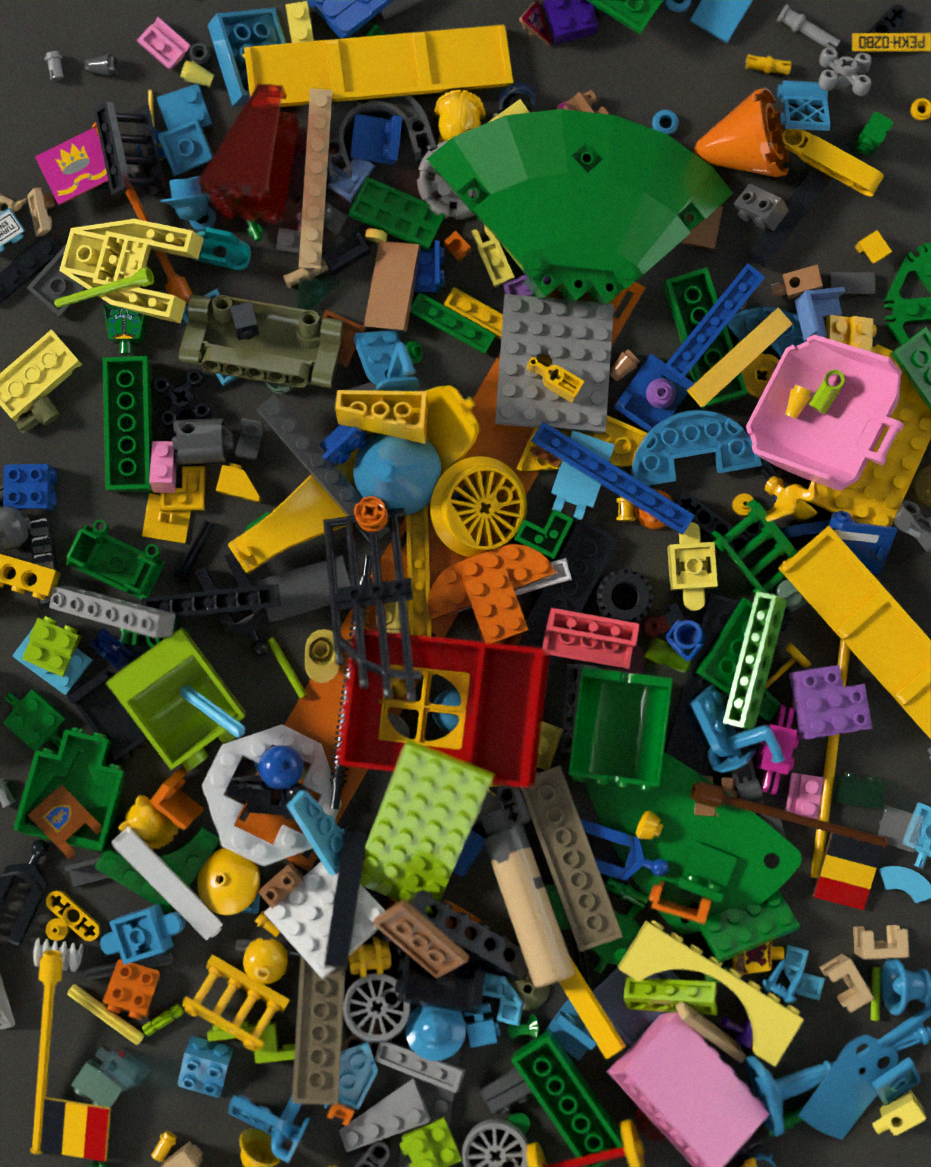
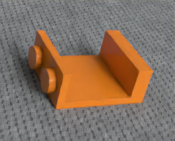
(679, 909)

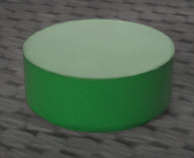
(521, 1120)

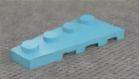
(319, 829)

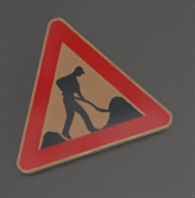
(534, 21)

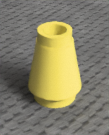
(196, 74)

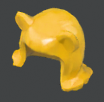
(458, 113)
(149, 824)

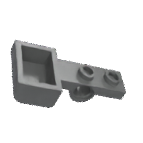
(749, 789)

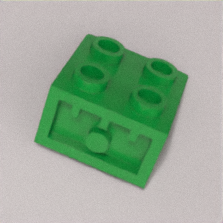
(707, 872)

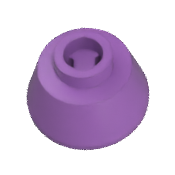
(664, 399)

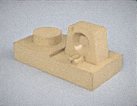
(39, 204)

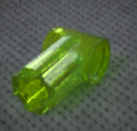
(663, 653)

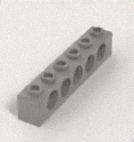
(112, 611)

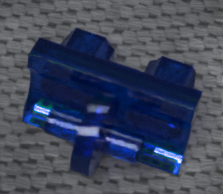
(111, 649)

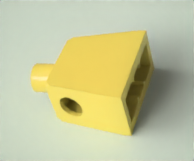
(900, 1114)

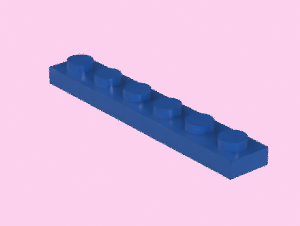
(714, 322)

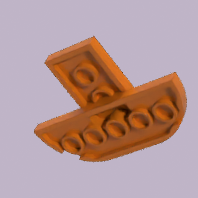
(489, 587)

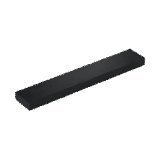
(345, 900)

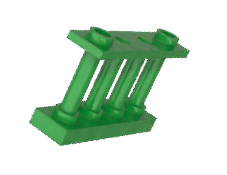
(769, 531)

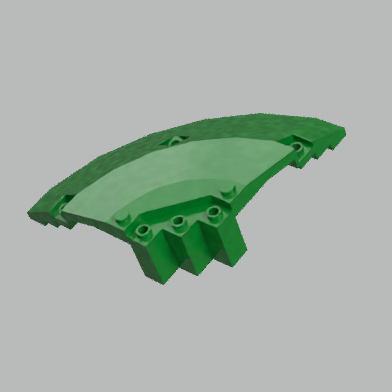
(576, 218)

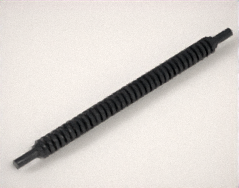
(338, 781)

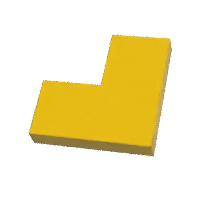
(190, 496)

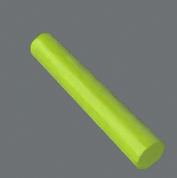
(875, 992)

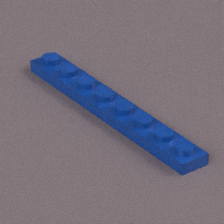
(612, 478)

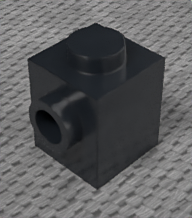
(244, 321)

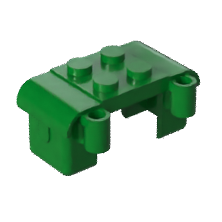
(115, 561)

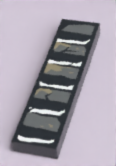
(42, 548)

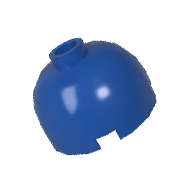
(281, 767)

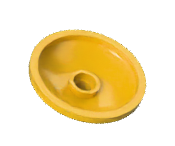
(239, 883)

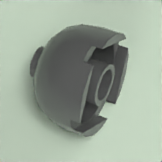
(13, 527)

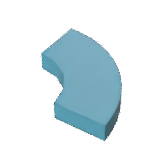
(907, 880)

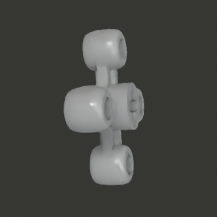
(845, 71)

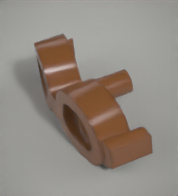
(540, 453)

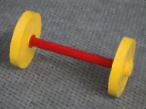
(632, 1149)

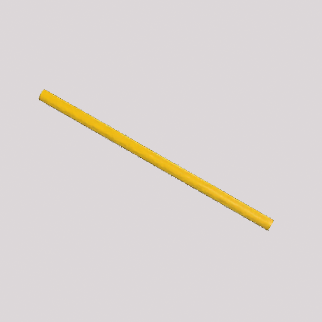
(829, 773)

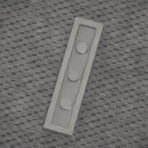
(409, 1062)

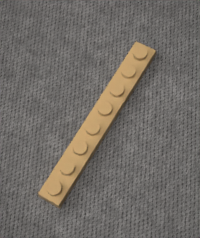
(315, 178)

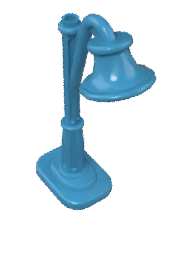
(897, 989)

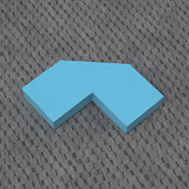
(810, 985)
(510, 1002)

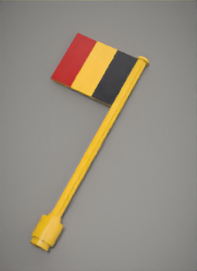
(62, 1124)

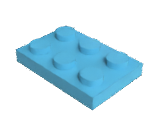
(64, 684)

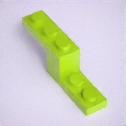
(270, 1050)

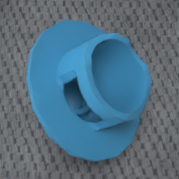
(187, 198)
(435, 1032)

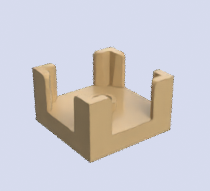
(894, 947)
(858, 993)

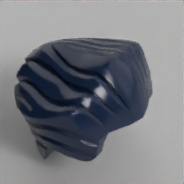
(516, 92)

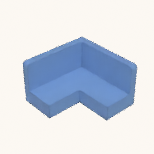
(814, 306)

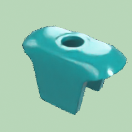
(237, 251)

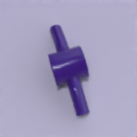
(743, 1031)

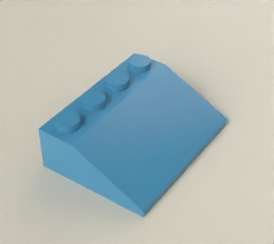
(238, 30)

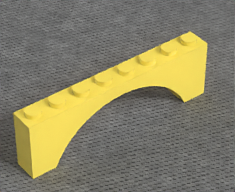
(770, 1021)

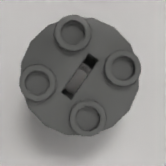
(202, 441)

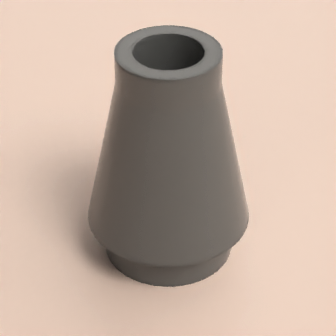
(102, 65)

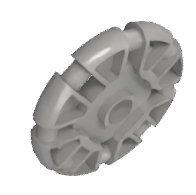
(441, 205)

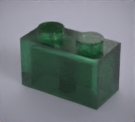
(860, 791)

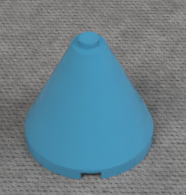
(397, 472)

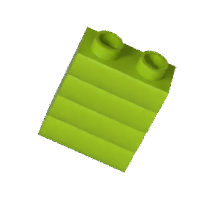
(153, 699)

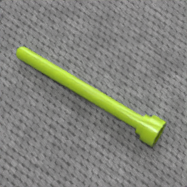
(142, 277)

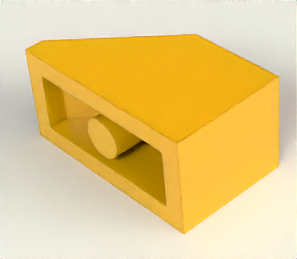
(237, 483)

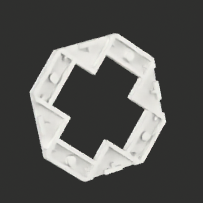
(226, 811)

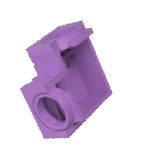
(825, 705)

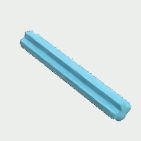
(212, 710)

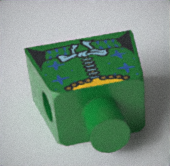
(124, 327)

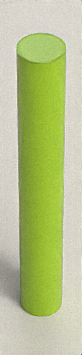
(287, 667)

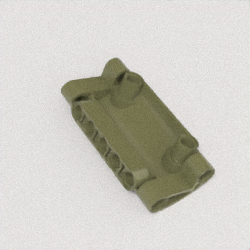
(290, 351)

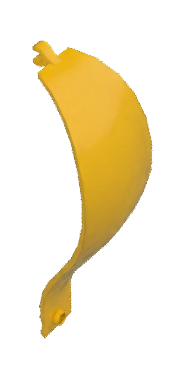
(301, 515)

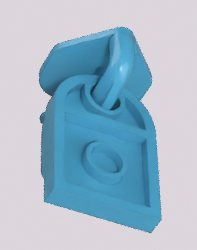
(386, 355)
(723, 738)
(262, 1119)

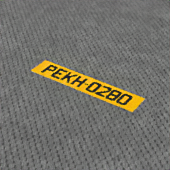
(891, 41)

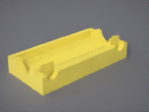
(35, 374)

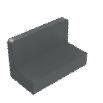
(85, 872)

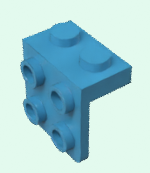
(205, 1066)

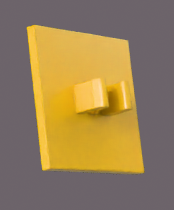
(165, 524)

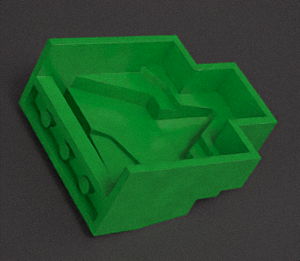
(83, 773)

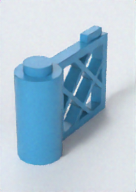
(804, 95)

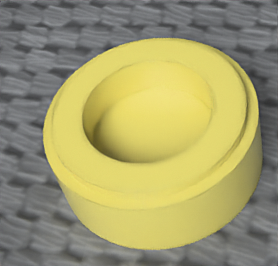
(376, 235)

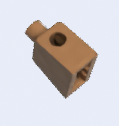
(807, 278)

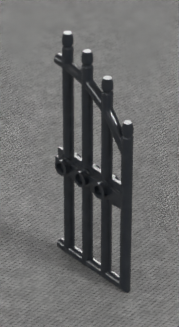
(371, 594)

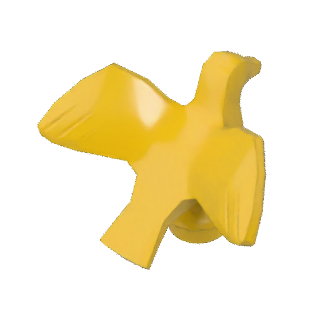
(791, 500)

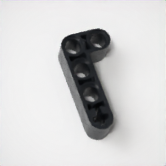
(714, 521)

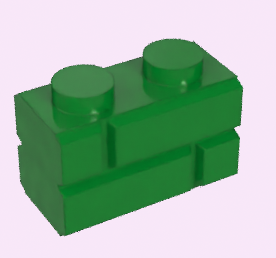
(873, 134)

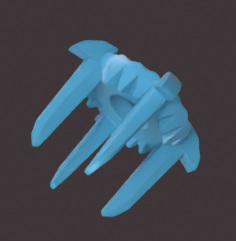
(786, 994)

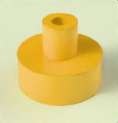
(738, 506)
(62, 929)

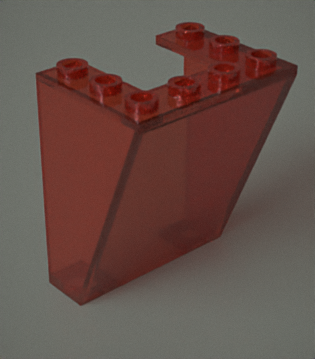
(255, 160)

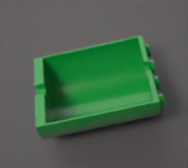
(620, 728)

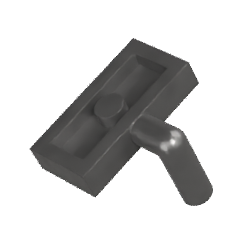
(289, 240)

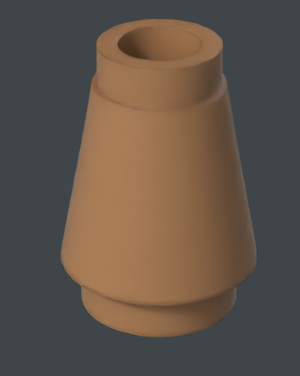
(624, 364)

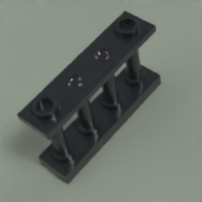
(113, 151)

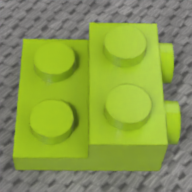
(51, 646)
(431, 1145)

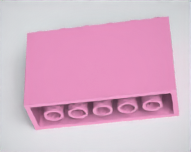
(689, 1092)

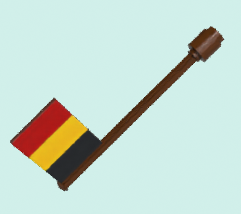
(849, 856)

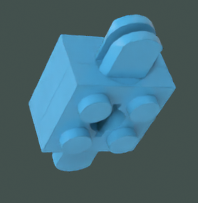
(142, 933)

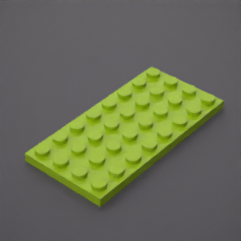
(422, 823)

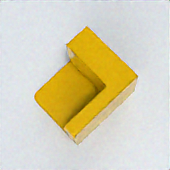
(874, 247)

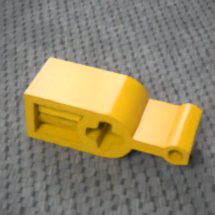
(564, 385)

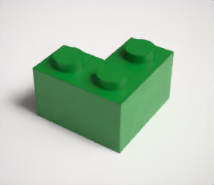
(545, 540)

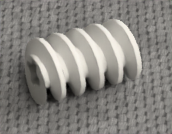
(70, 956)

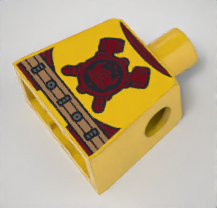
(757, 959)

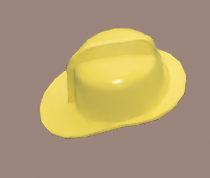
(320, 656)

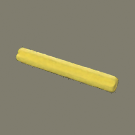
(105, 1015)

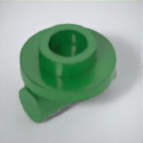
(414, 351)

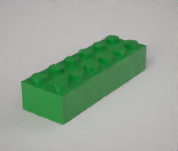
(689, 301)
(127, 423)
(567, 1097)

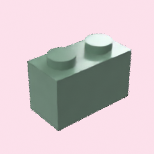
(96, 1085)

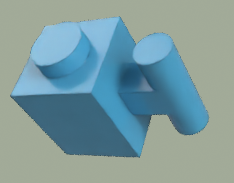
(482, 1030)

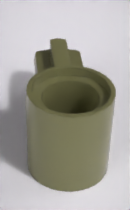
(42, 412)

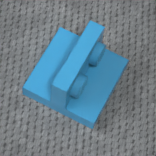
(571, 1031)

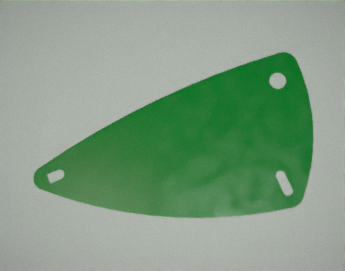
(733, 832)

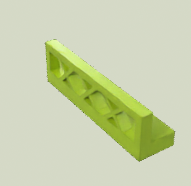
(666, 994)

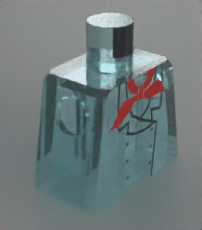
(122, 1068)

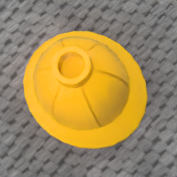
(257, 1149)

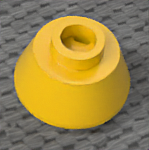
(649, 826)

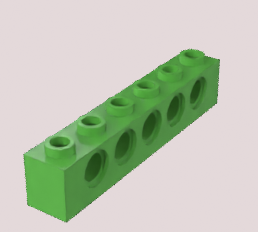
(755, 661)

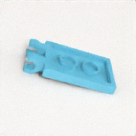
(575, 486)

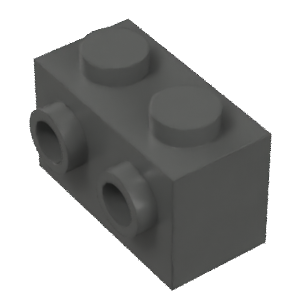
(761, 207)

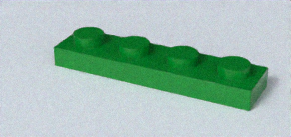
(452, 323)

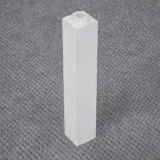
(167, 883)

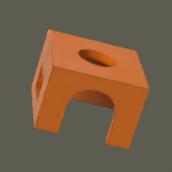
(457, 246)
(342, 1111)

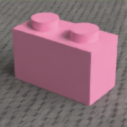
(163, 467)

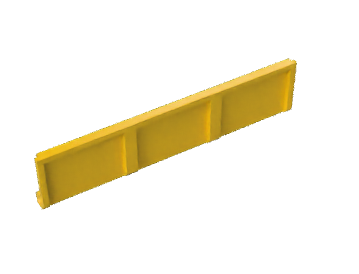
(384, 64)
(866, 620)

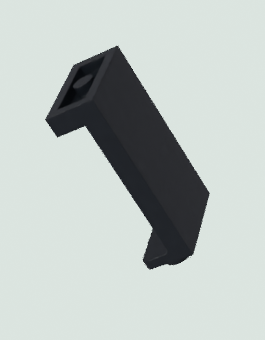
(109, 717)
(455, 991)

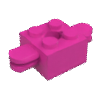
(787, 741)

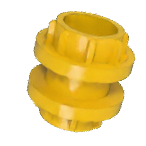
(370, 957)

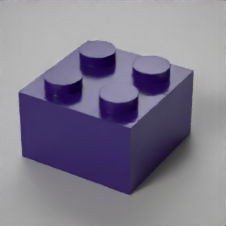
(570, 19)

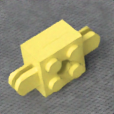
(692, 567)

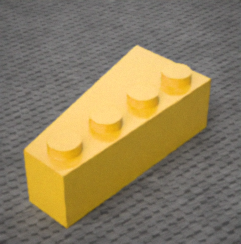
(385, 412)

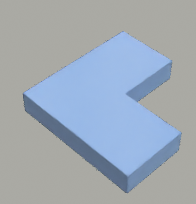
(350, 187)

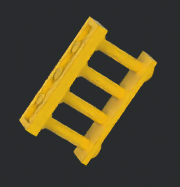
(236, 980)

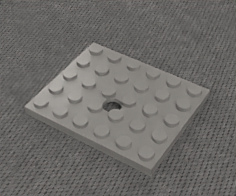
(575, 338)

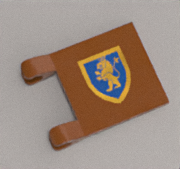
(62, 817)

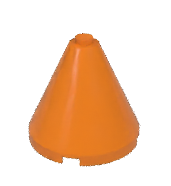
(747, 138)

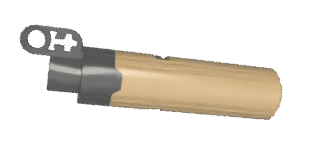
(524, 890)

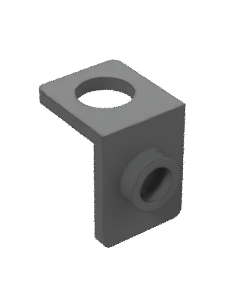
(249, 440)

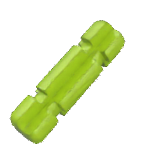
(163, 1020)

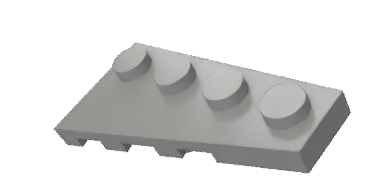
(391, 1116)

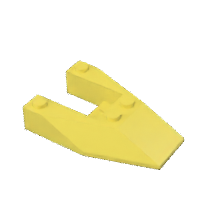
(117, 251)

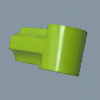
(826, 393)

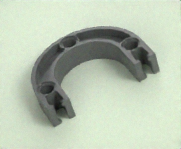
(343, 116)

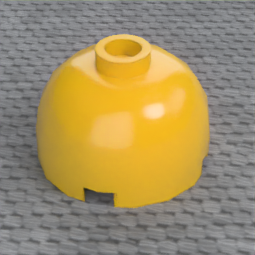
(265, 961)

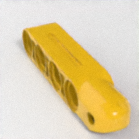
(832, 161)

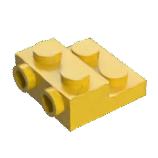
(851, 331)

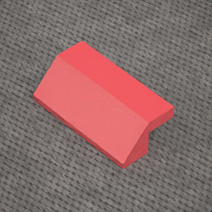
(590, 638)

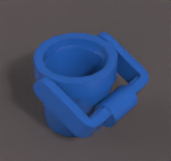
(686, 636)

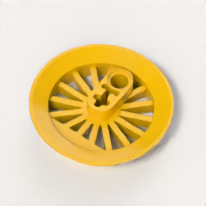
(452, 528)

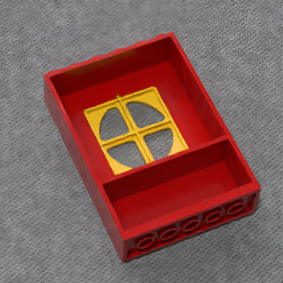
(498, 711)

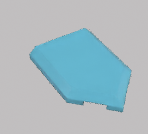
(356, 1074)

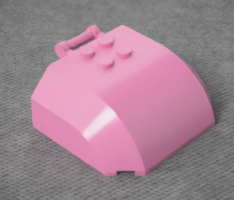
(834, 445)

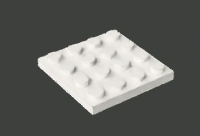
(307, 914)

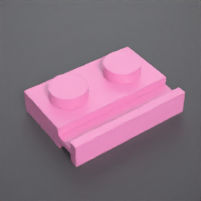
(164, 44)
(804, 794)

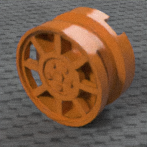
(371, 513)

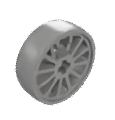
(355, 1029)
(495, 1145)

